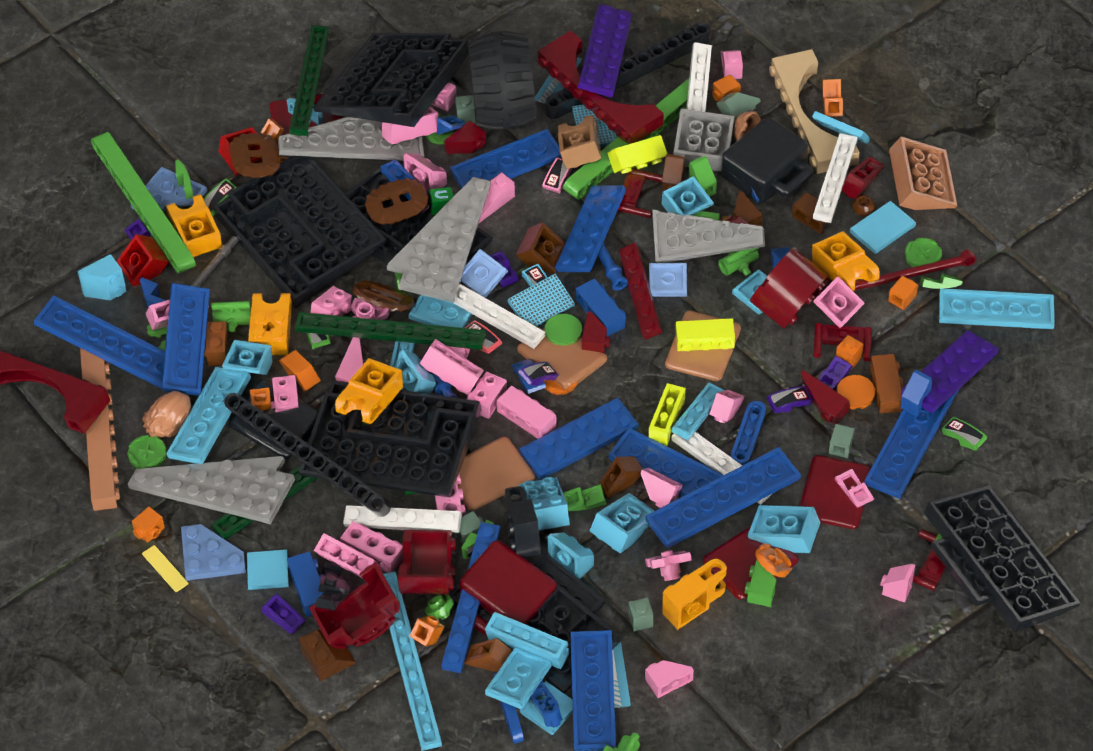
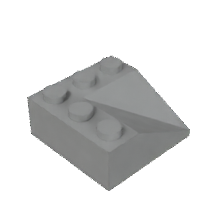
(703, 135)

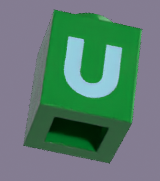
(439, 198)

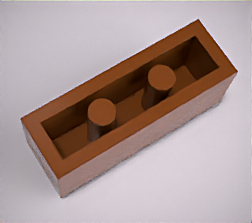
(886, 382)

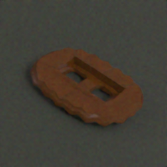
(268, 152)
(399, 210)
(383, 296)

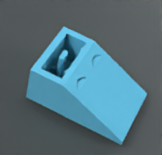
(547, 502)

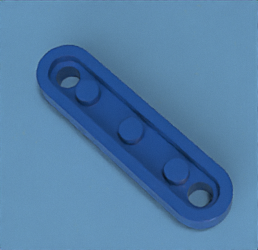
(748, 432)

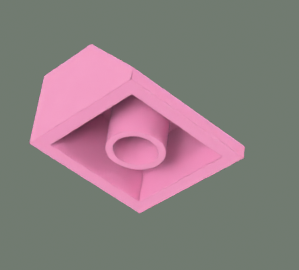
(425, 171)
(838, 302)

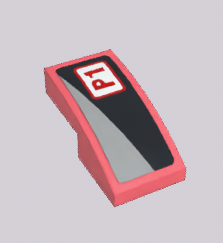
(491, 340)

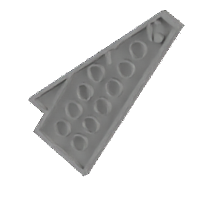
(234, 487)

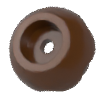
(863, 205)

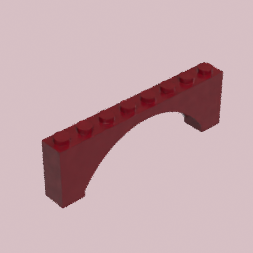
(626, 120)
(82, 398)

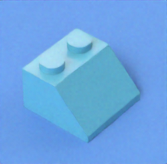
(686, 198)
(102, 279)
(249, 357)
(414, 375)
(570, 554)

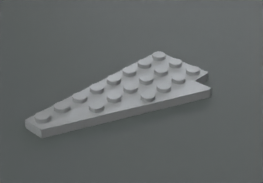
(348, 139)
(438, 253)

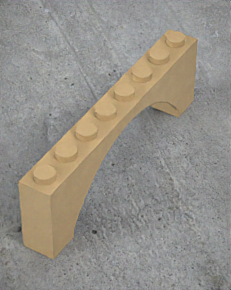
(790, 76)

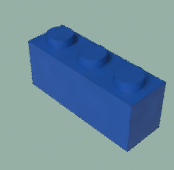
(594, 298)
(305, 579)

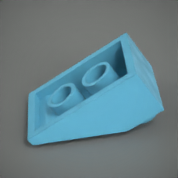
(621, 522)
(785, 527)

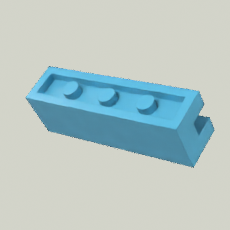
(528, 639)

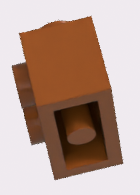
(216, 343)

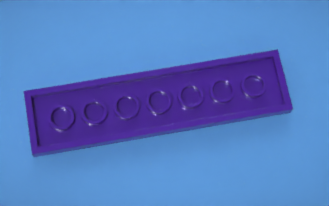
(605, 50)

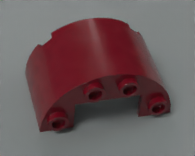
(789, 288)
(427, 562)
(362, 614)

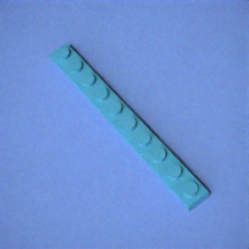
(412, 674)

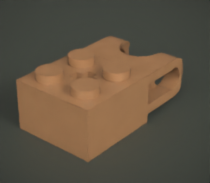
(579, 143)

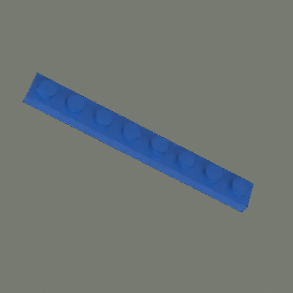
(467, 608)

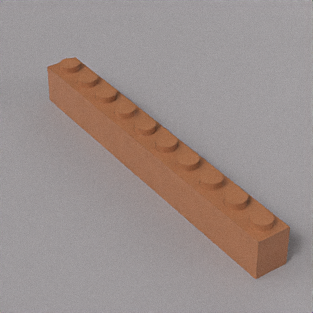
(99, 439)

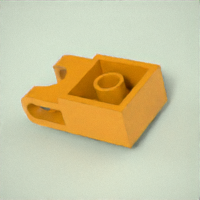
(195, 226)
(844, 259)
(271, 323)
(370, 390)
(693, 593)

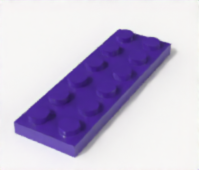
(955, 368)

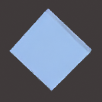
(482, 273)
(668, 279)

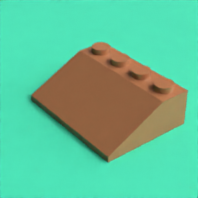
(922, 175)

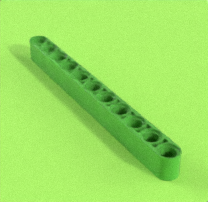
(594, 173)
(143, 203)

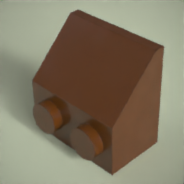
(541, 247)
(322, 657)

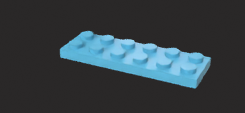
(996, 308)
(207, 416)

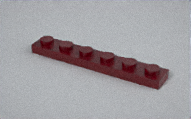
(640, 291)

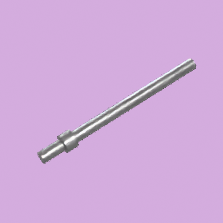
(223, 252)

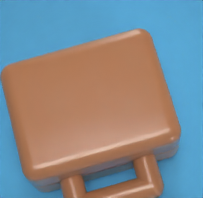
(567, 360)
(701, 363)
(490, 471)

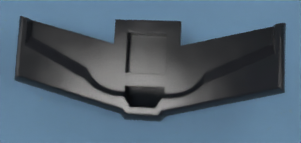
(333, 586)

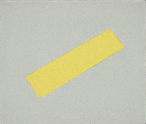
(165, 568)

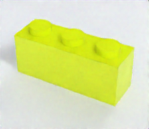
(637, 155)
(705, 334)
(667, 413)

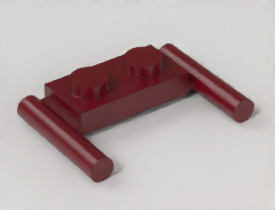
(634, 184)
(834, 336)
(932, 568)

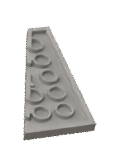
(693, 237)

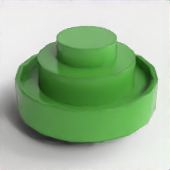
(439, 606)

